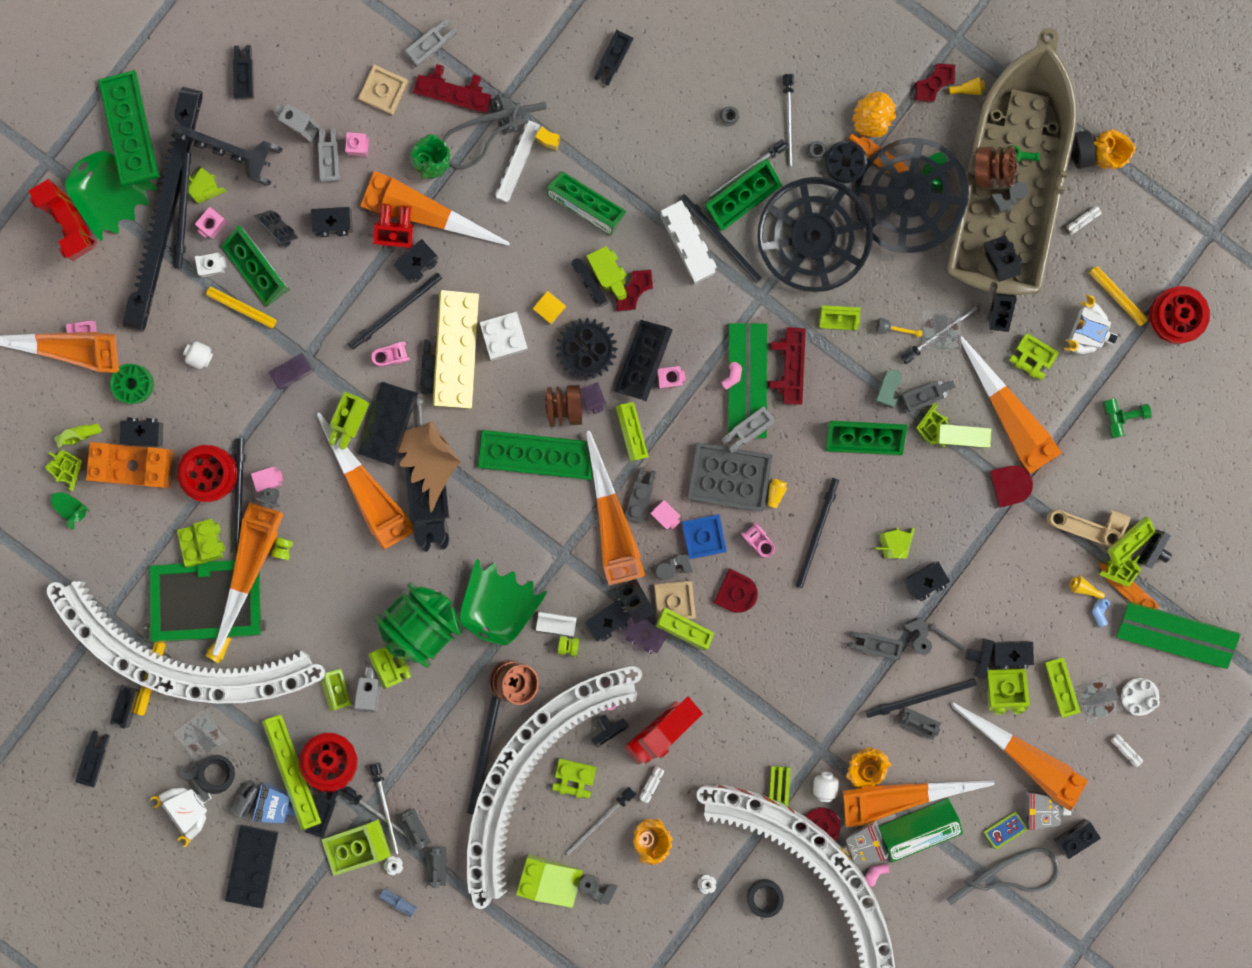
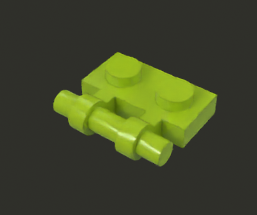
(1038, 352)
(386, 669)
(575, 772)

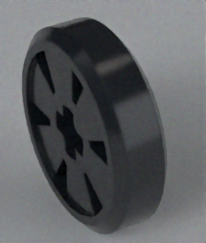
(834, 159)

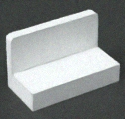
(556, 623)

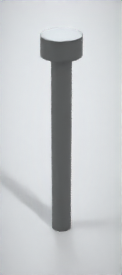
(933, 627)

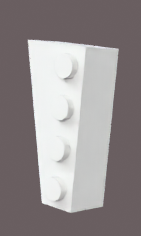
(687, 242)

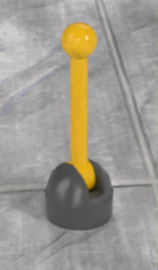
(884, 326)

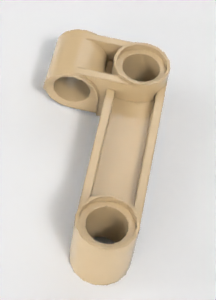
(1116, 524)

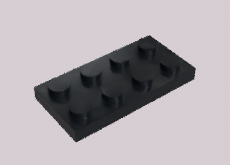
(643, 360)
(387, 423)
(251, 866)

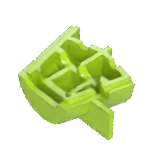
(204, 186)
(928, 426)
(73, 435)
(65, 467)
(896, 543)
(1123, 573)

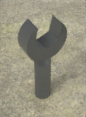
(192, 777)

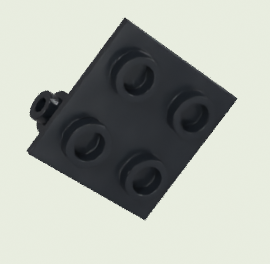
(276, 227)

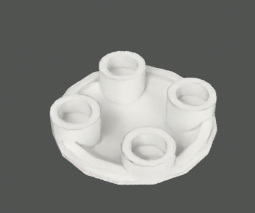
(1140, 696)

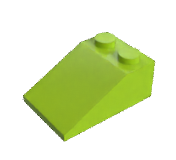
(356, 847)
(549, 882)

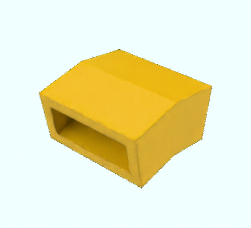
(548, 139)
(549, 307)

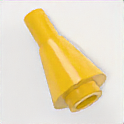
(972, 87)
(1082, 586)

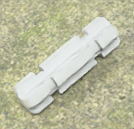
(1083, 220)
(1126, 750)
(651, 784)

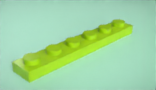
(290, 772)

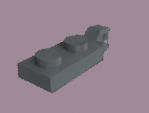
(926, 395)

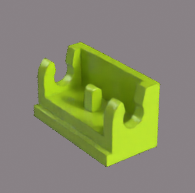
(839, 317)

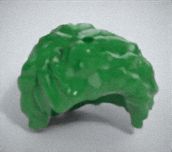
(430, 157)

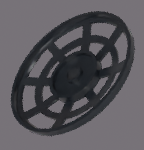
(922, 195)
(815, 222)

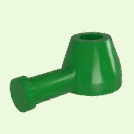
(1025, 155)

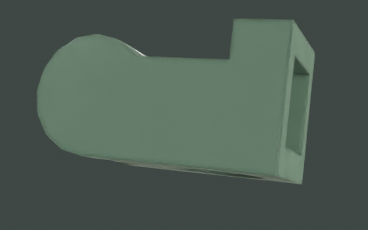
(887, 388)

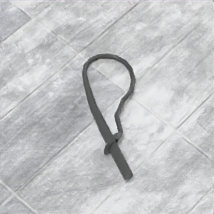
(514, 112)
(989, 873)

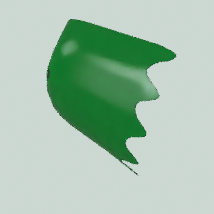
(101, 196)
(497, 604)

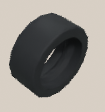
(1083, 150)
(220, 760)
(769, 912)

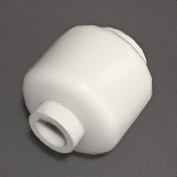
(197, 355)
(825, 787)

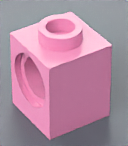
(357, 144)
(219, 223)
(663, 383)
(267, 479)
(666, 515)

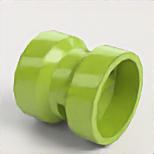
(280, 552)
(572, 648)

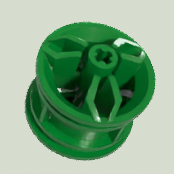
(418, 624)

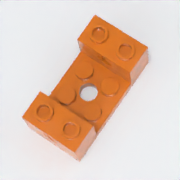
(111, 465)

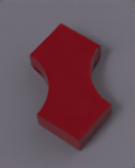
(927, 89)
(640, 283)

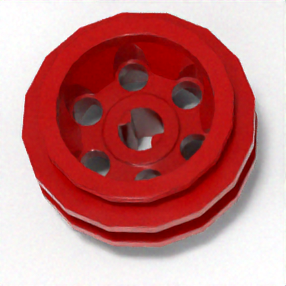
(1195, 308)
(188, 464)
(342, 777)

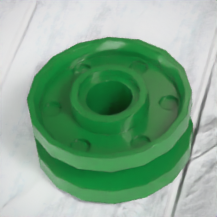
(120, 384)

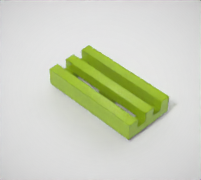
(787, 783)

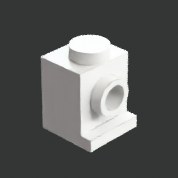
(216, 269)

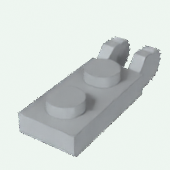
(429, 43)
(328, 157)
(750, 428)

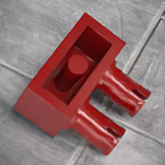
(391, 233)

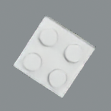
(504, 336)

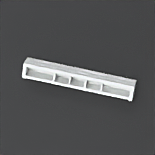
(517, 161)

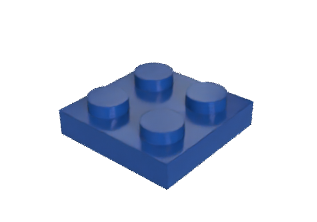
(704, 536)

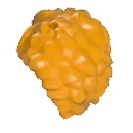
(874, 114)
(1113, 149)
(865, 762)
(656, 842)

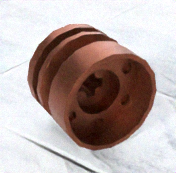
(995, 167)
(564, 405)
(513, 682)

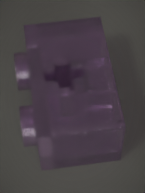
(291, 371)
(593, 398)
(649, 645)

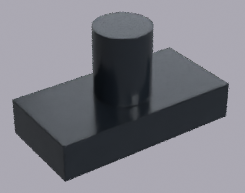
(1155, 550)
(981, 657)
(608, 730)

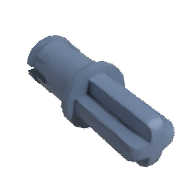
(397, 902)

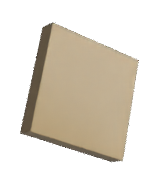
(383, 90)
(675, 597)

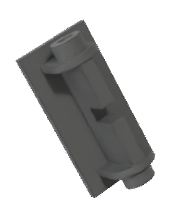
(504, 102)
(269, 498)
(920, 723)
(414, 829)
(436, 866)

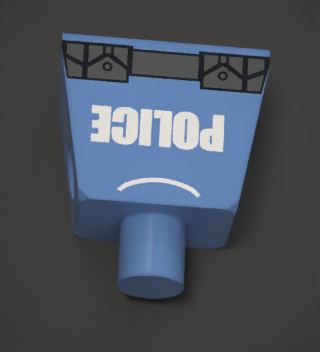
(273, 805)

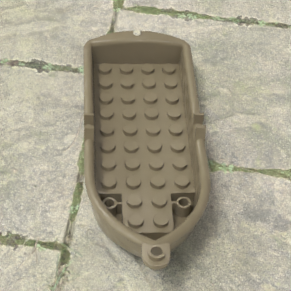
(1036, 111)

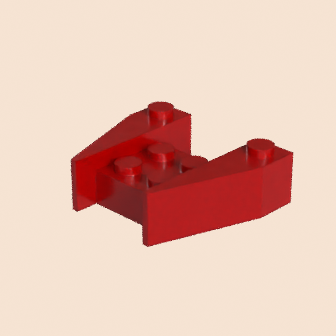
(55, 202)
(663, 731)

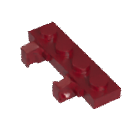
(466, 97)
(794, 351)

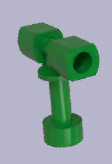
(1118, 417)

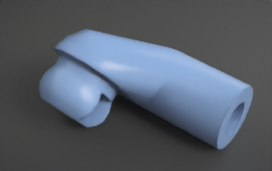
(1098, 612)

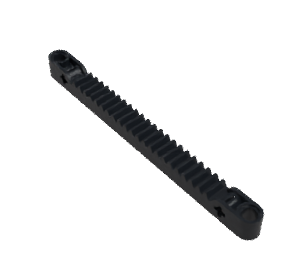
(136, 314)

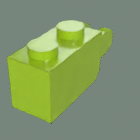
(607, 272)
(347, 419)

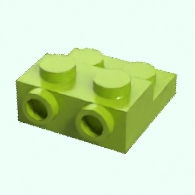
(201, 543)
(1007, 691)

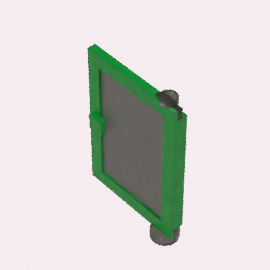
(193, 600)

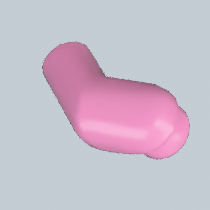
(735, 375)
(874, 872)

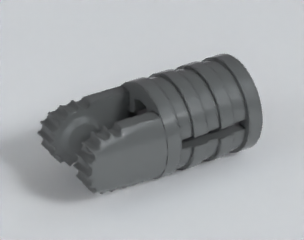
(245, 800)

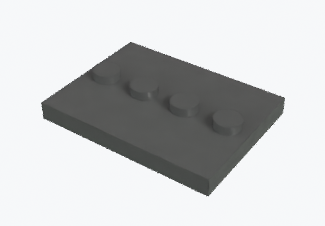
(730, 478)

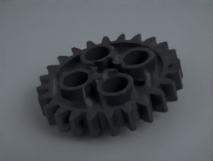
(573, 360)

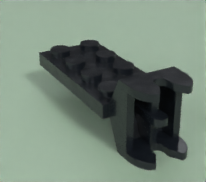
(253, 159)
(427, 526)

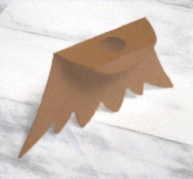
(430, 456)

